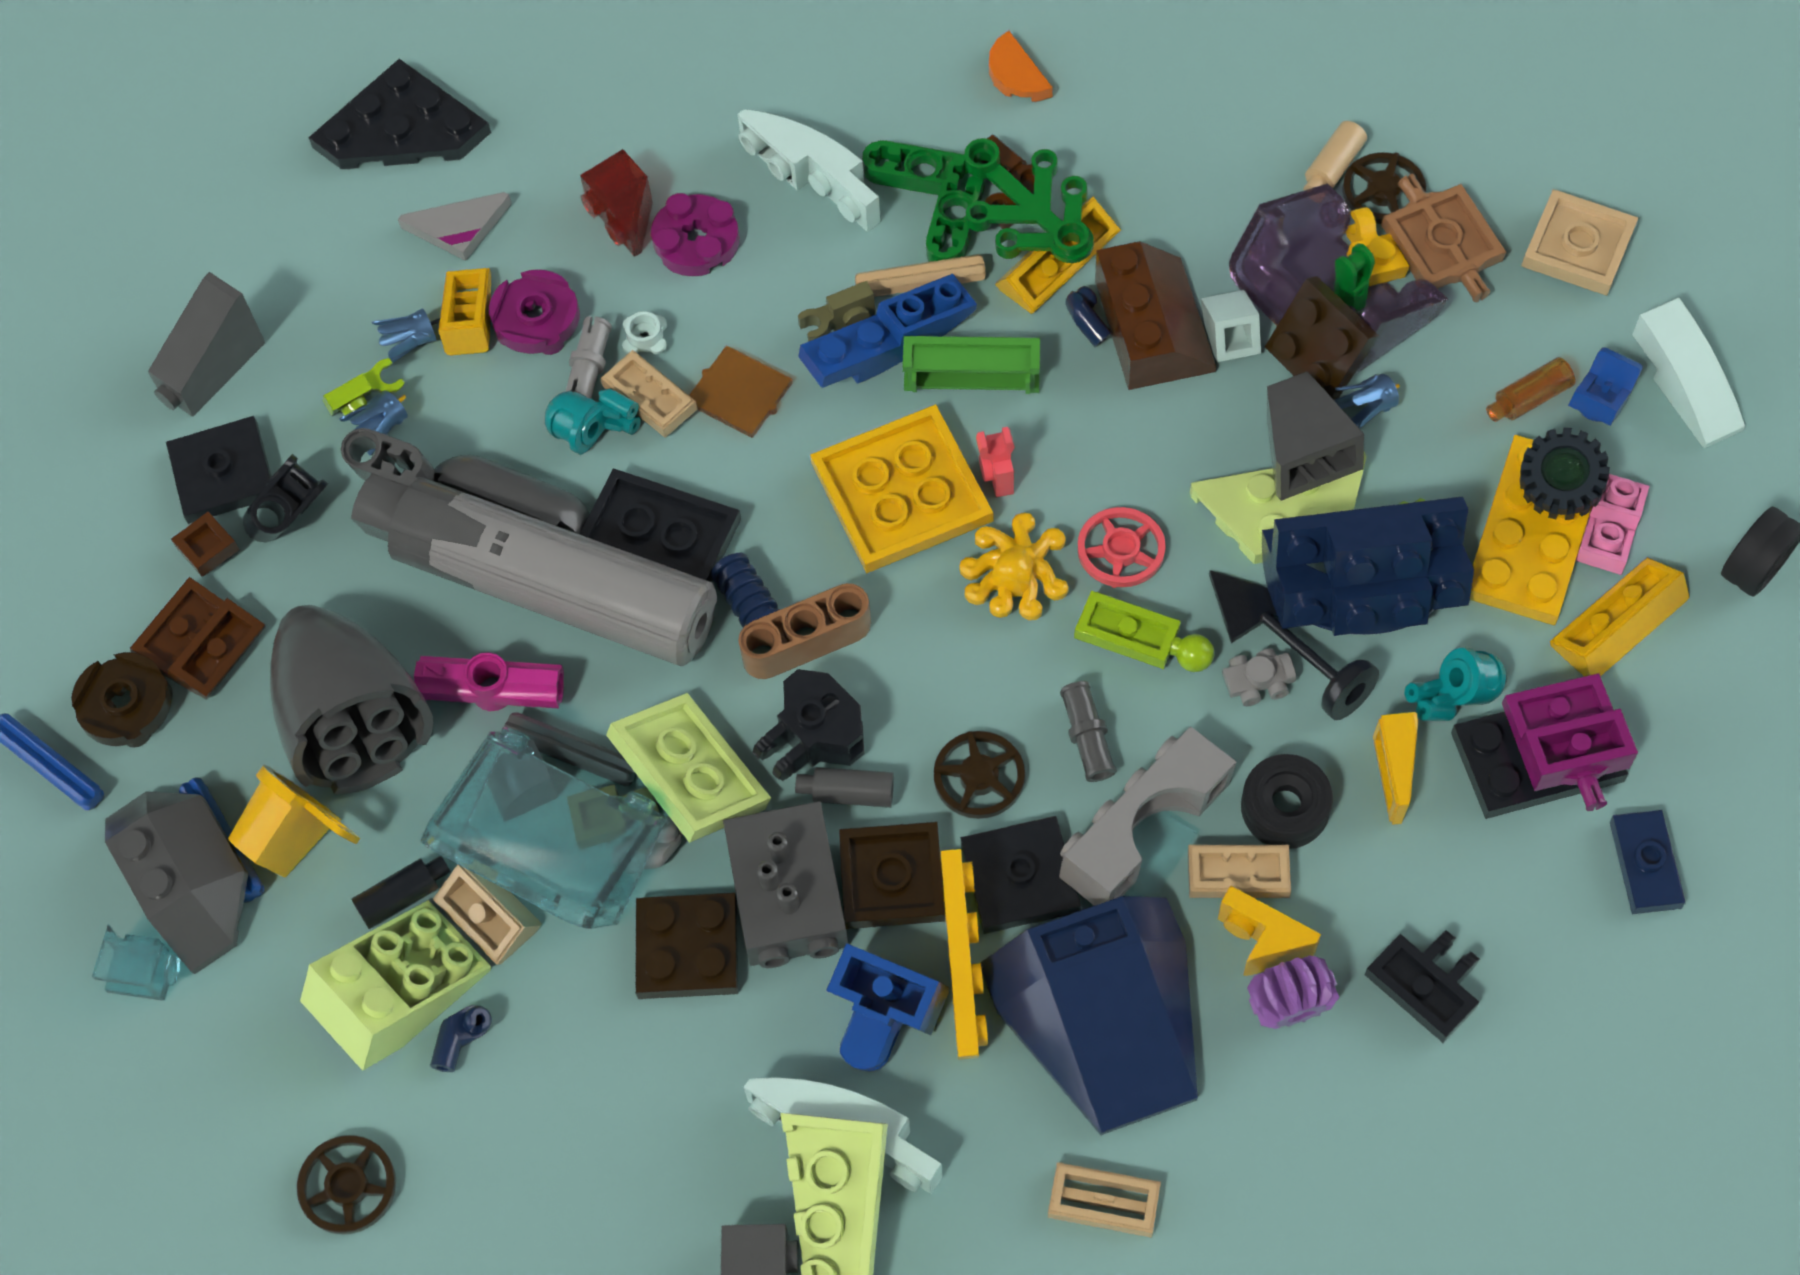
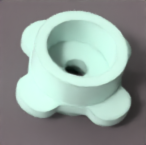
(644, 323)

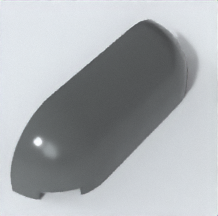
(513, 490)

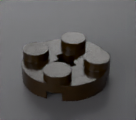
(136, 720)

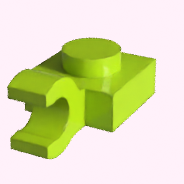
(352, 394)

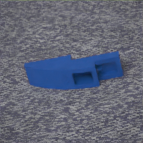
(878, 341)

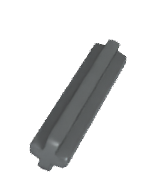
(574, 749)

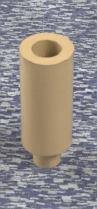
(1336, 155)

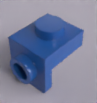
(1606, 386)

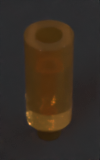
(1532, 390)

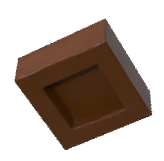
(205, 544)

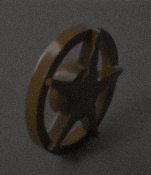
(1381, 185)
(979, 774)
(346, 1185)

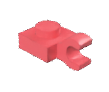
(996, 460)

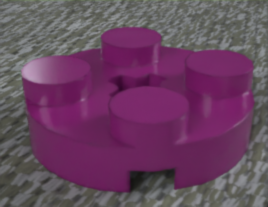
(691, 213)
(538, 334)

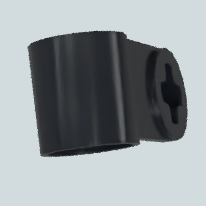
(287, 495)

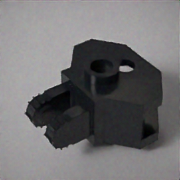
(818, 723)

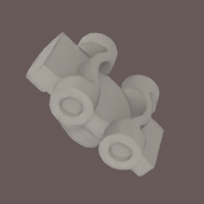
(1259, 673)

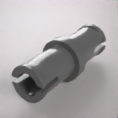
(1088, 731)

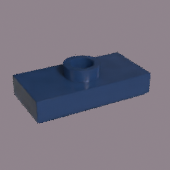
(1647, 862)

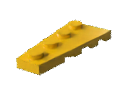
(966, 977)

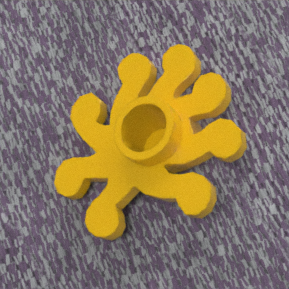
(1014, 568)

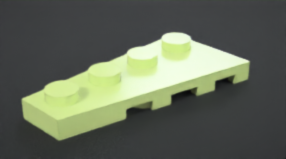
(836, 1191)

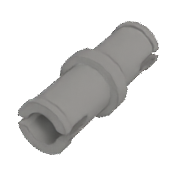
(588, 359)

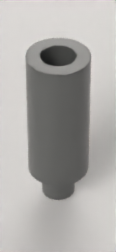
(848, 786)

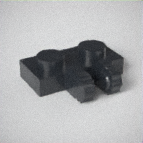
(1423, 987)

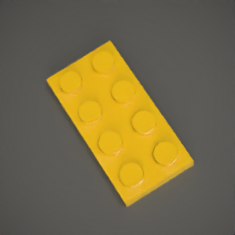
(1524, 554)

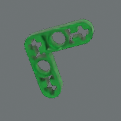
(943, 182)

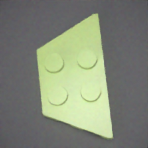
(1249, 504)

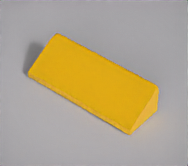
(1041, 274)
(1622, 617)

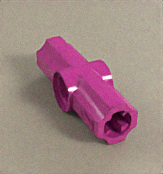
(517, 684)

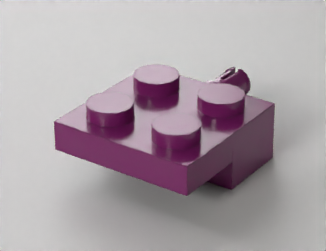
(1570, 735)

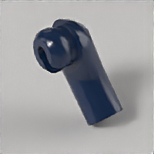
(1080, 308)
(457, 1032)

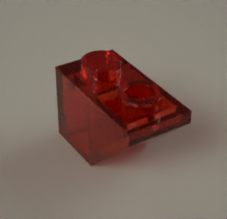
(621, 198)

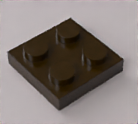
(1321, 337)
(891, 875)
(686, 946)

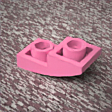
(1613, 525)

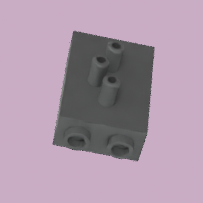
(785, 885)

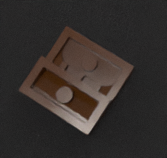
(198, 638)

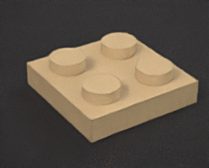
(1579, 242)

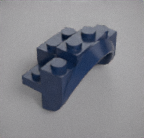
(1375, 566)

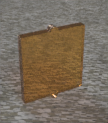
(740, 391)

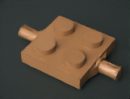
(1444, 237)

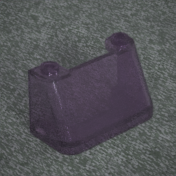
(1302, 240)

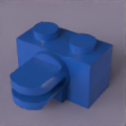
(883, 1001)

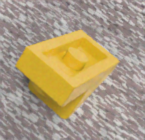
(1276, 934)

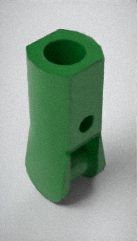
(1353, 276)

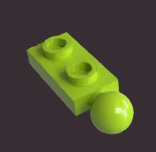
(1140, 634)

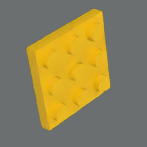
(901, 488)

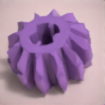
(1292, 992)

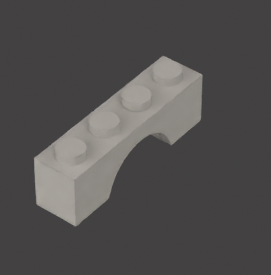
(1184, 779)

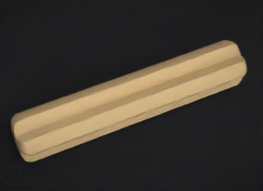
(909, 277)

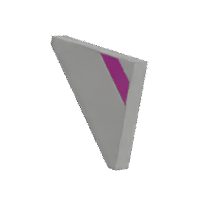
(457, 225)

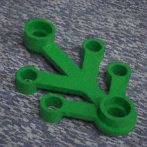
(1029, 207)

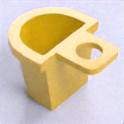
(283, 823)

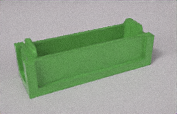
(971, 363)

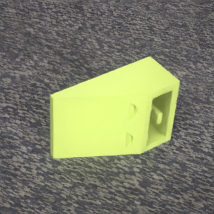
(391, 983)

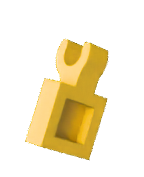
(1389, 260)

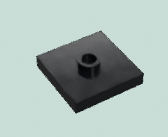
(219, 468)
(1019, 875)

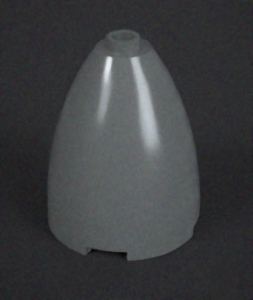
(342, 702)

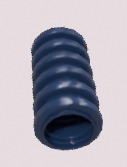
(743, 588)

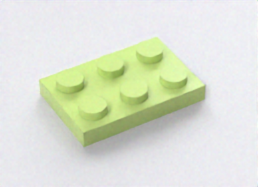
(687, 766)

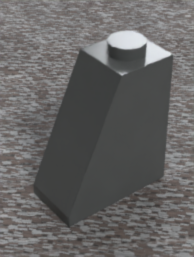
(205, 346)
(1309, 436)

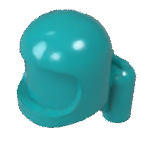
(582, 419)
(1464, 679)

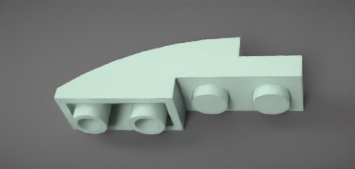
(809, 156)
(803, 1097)

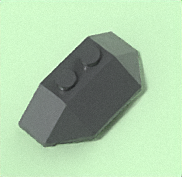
(180, 872)

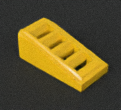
(466, 315)
(1395, 753)

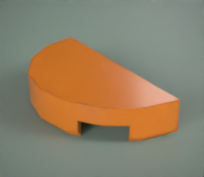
(1015, 72)

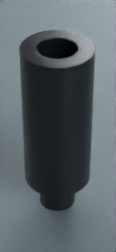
(399, 890)

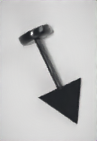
(1250, 605)

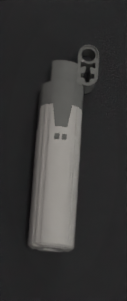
(524, 557)

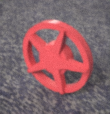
(1121, 547)

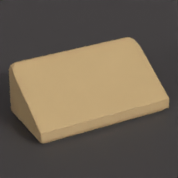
(486, 913)

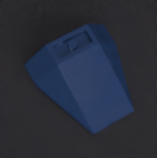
(1104, 1007)

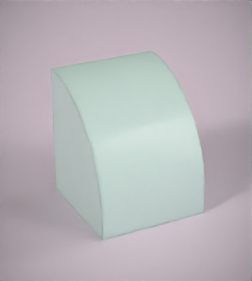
(1231, 325)

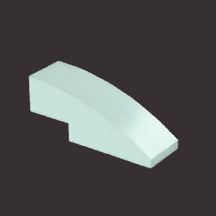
(1689, 372)

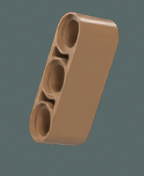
(816, 612)

